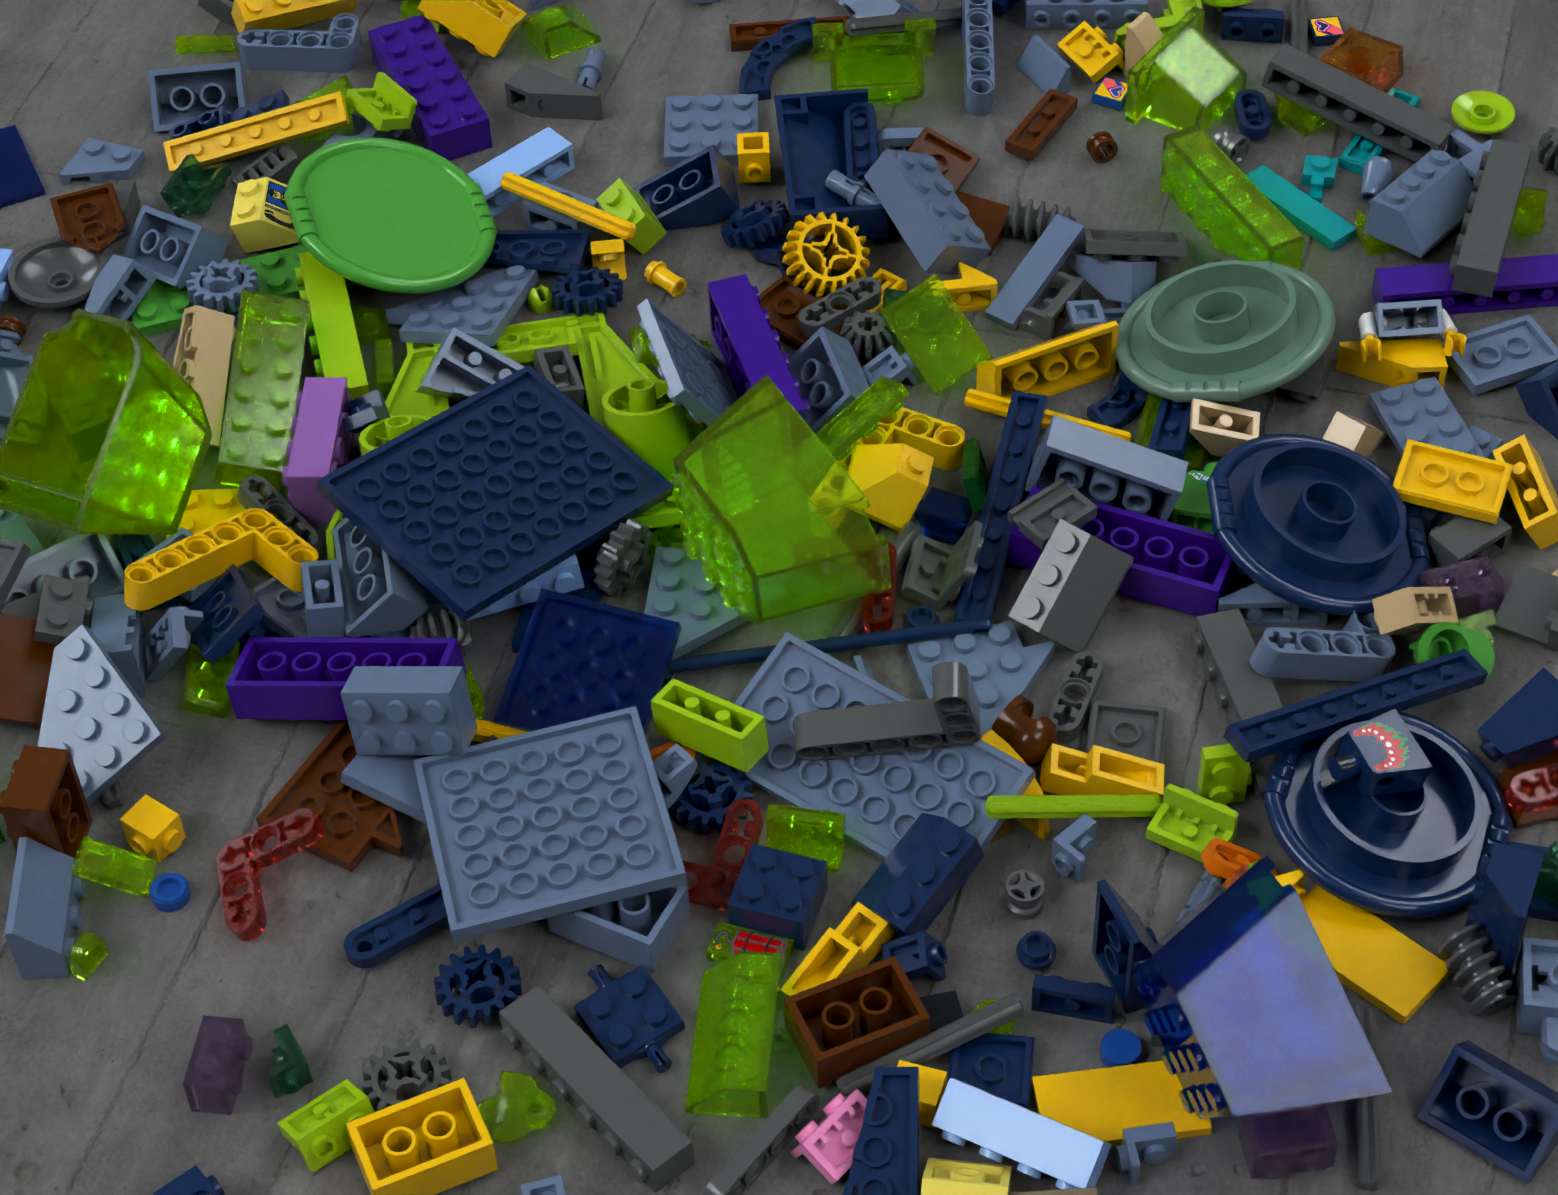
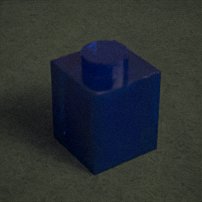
(943, 516)

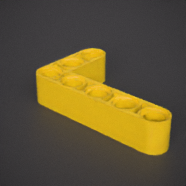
(919, 431)
(210, 552)

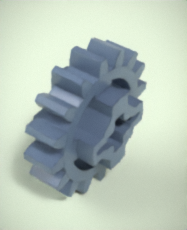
(221, 284)

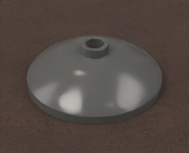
(54, 274)

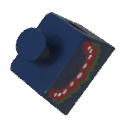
(1381, 757)

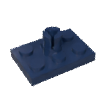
(229, 615)

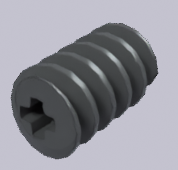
(1030, 220)
(1475, 972)

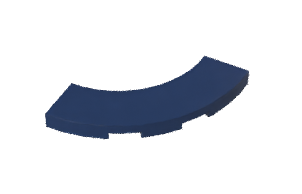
(771, 54)
(1120, 404)

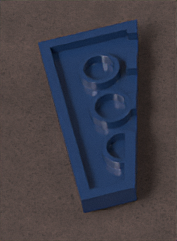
(542, 249)
(889, 1137)

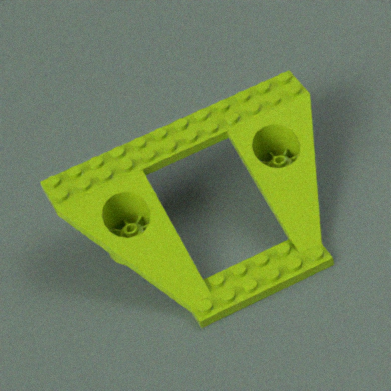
(617, 390)

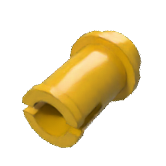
(659, 275)

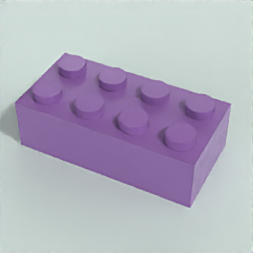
(317, 446)

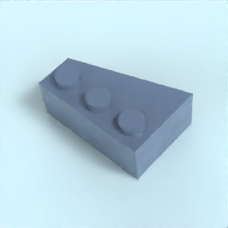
(121, 635)

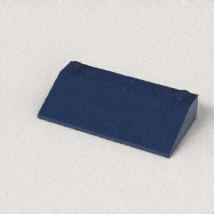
(815, 146)

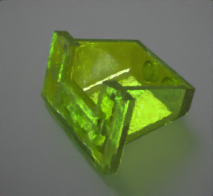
(882, 62)
(1184, 78)

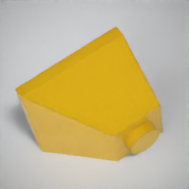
(891, 480)

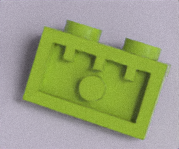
(321, 1127)

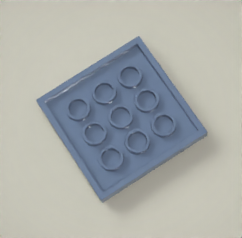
(691, 371)

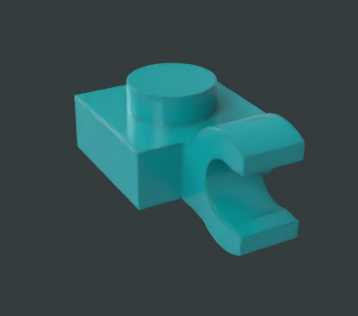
(1318, 173)

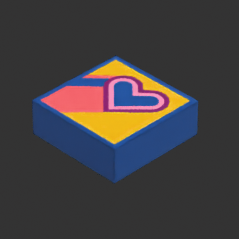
(1111, 93)

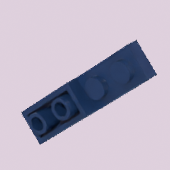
(220, 116)

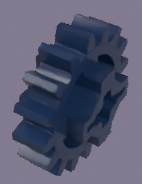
(755, 224)
(587, 291)
(710, 796)
(477, 985)

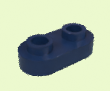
(1252, 114)

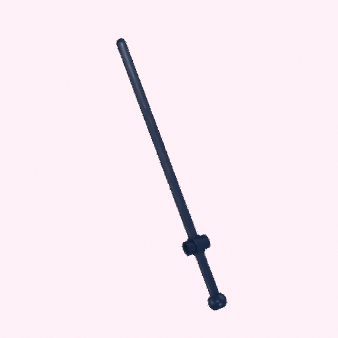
(832, 645)

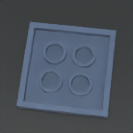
(706, 120)

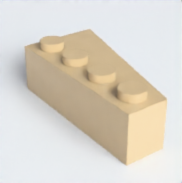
(204, 359)

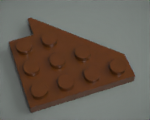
(349, 817)

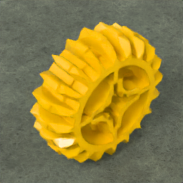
(801, 253)

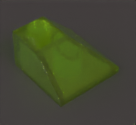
(559, 31)

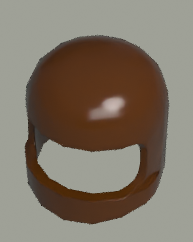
(1025, 735)

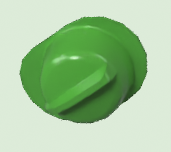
(1448, 638)

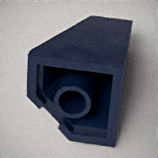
(1525, 724)

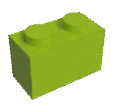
(629, 205)

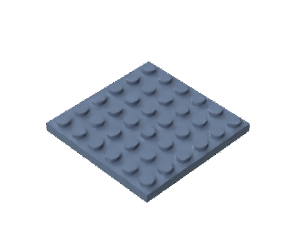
(547, 823)

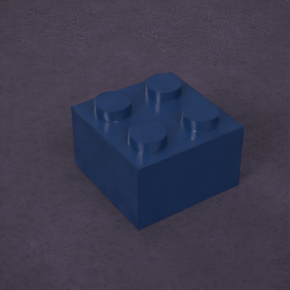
(779, 894)

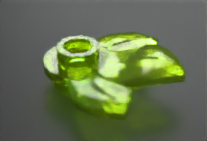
(511, 1109)

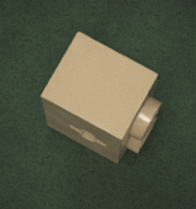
(1413, 610)

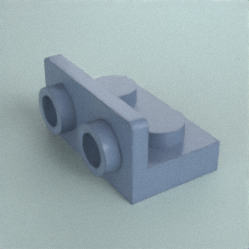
(169, 640)

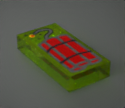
(732, 939)

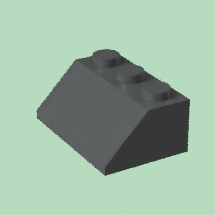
(1071, 586)

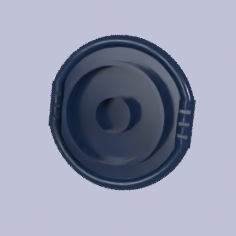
(1315, 523)
(1395, 850)

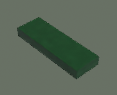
(974, 474)

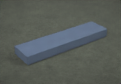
(1035, 271)

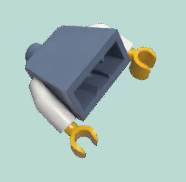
(1408, 321)

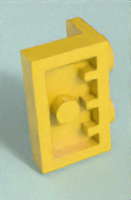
(1091, 52)

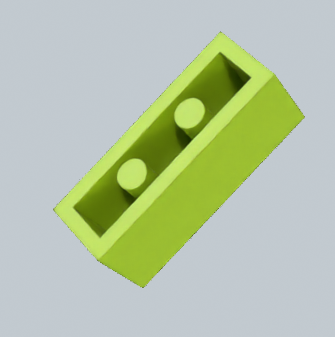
(710, 725)

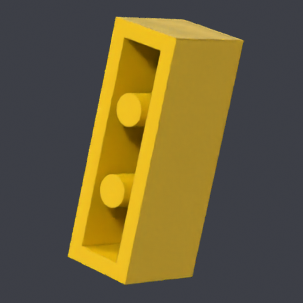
(1531, 491)

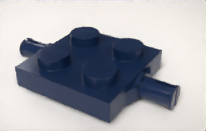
(630, 1017)

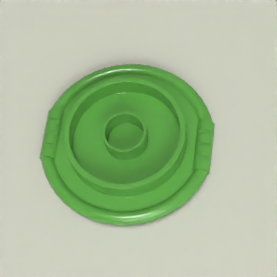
(390, 215)

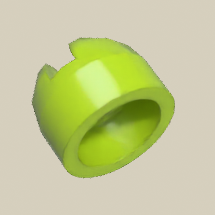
(535, 304)

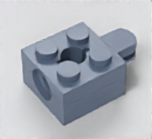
(1538, 993)

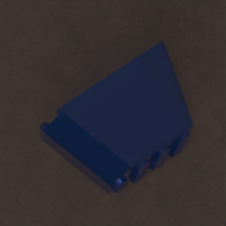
(1253, 1005)

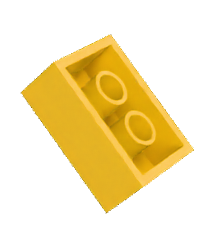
(423, 1143)

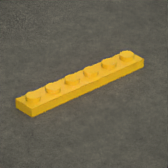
(259, 131)

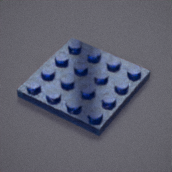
(585, 663)

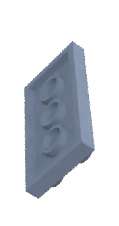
(1424, 415)

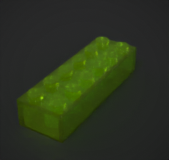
(1225, 201)
(262, 388)

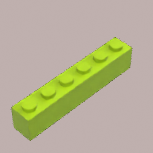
(332, 323)

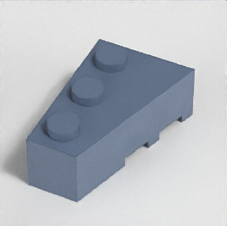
(464, 367)

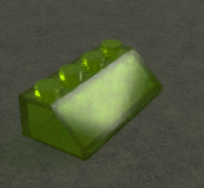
(736, 1036)

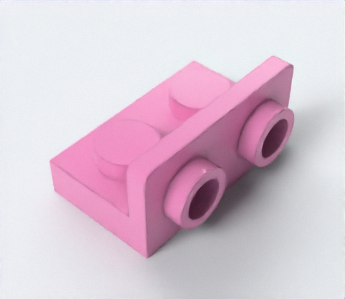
(833, 1140)

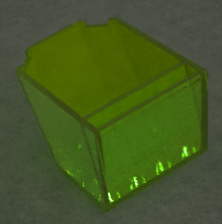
(103, 433)
(775, 513)

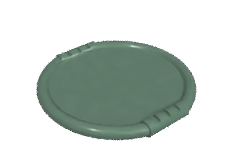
(1225, 331)

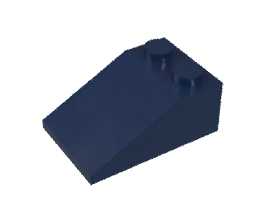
(693, 191)
(1118, 943)

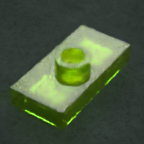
(114, 867)

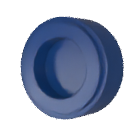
(170, 892)
(1120, 1048)

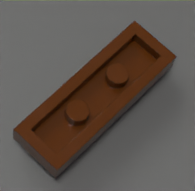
(1041, 124)

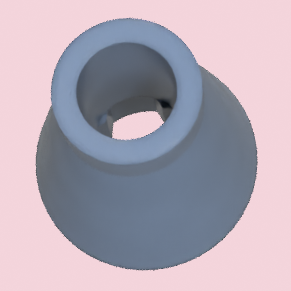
(1375, 177)

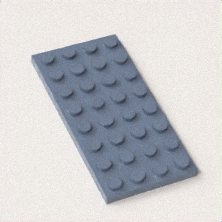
(876, 791)

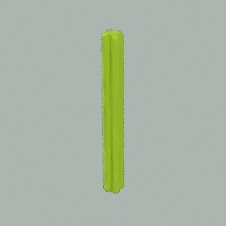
(1071, 806)

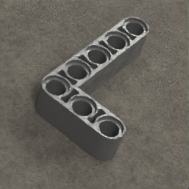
(936, 722)

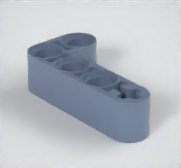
(303, 50)
(1314, 654)

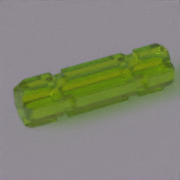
(204, 43)

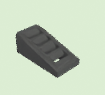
(276, 164)

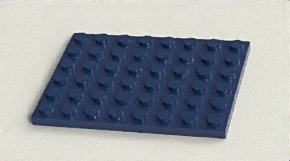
(494, 491)

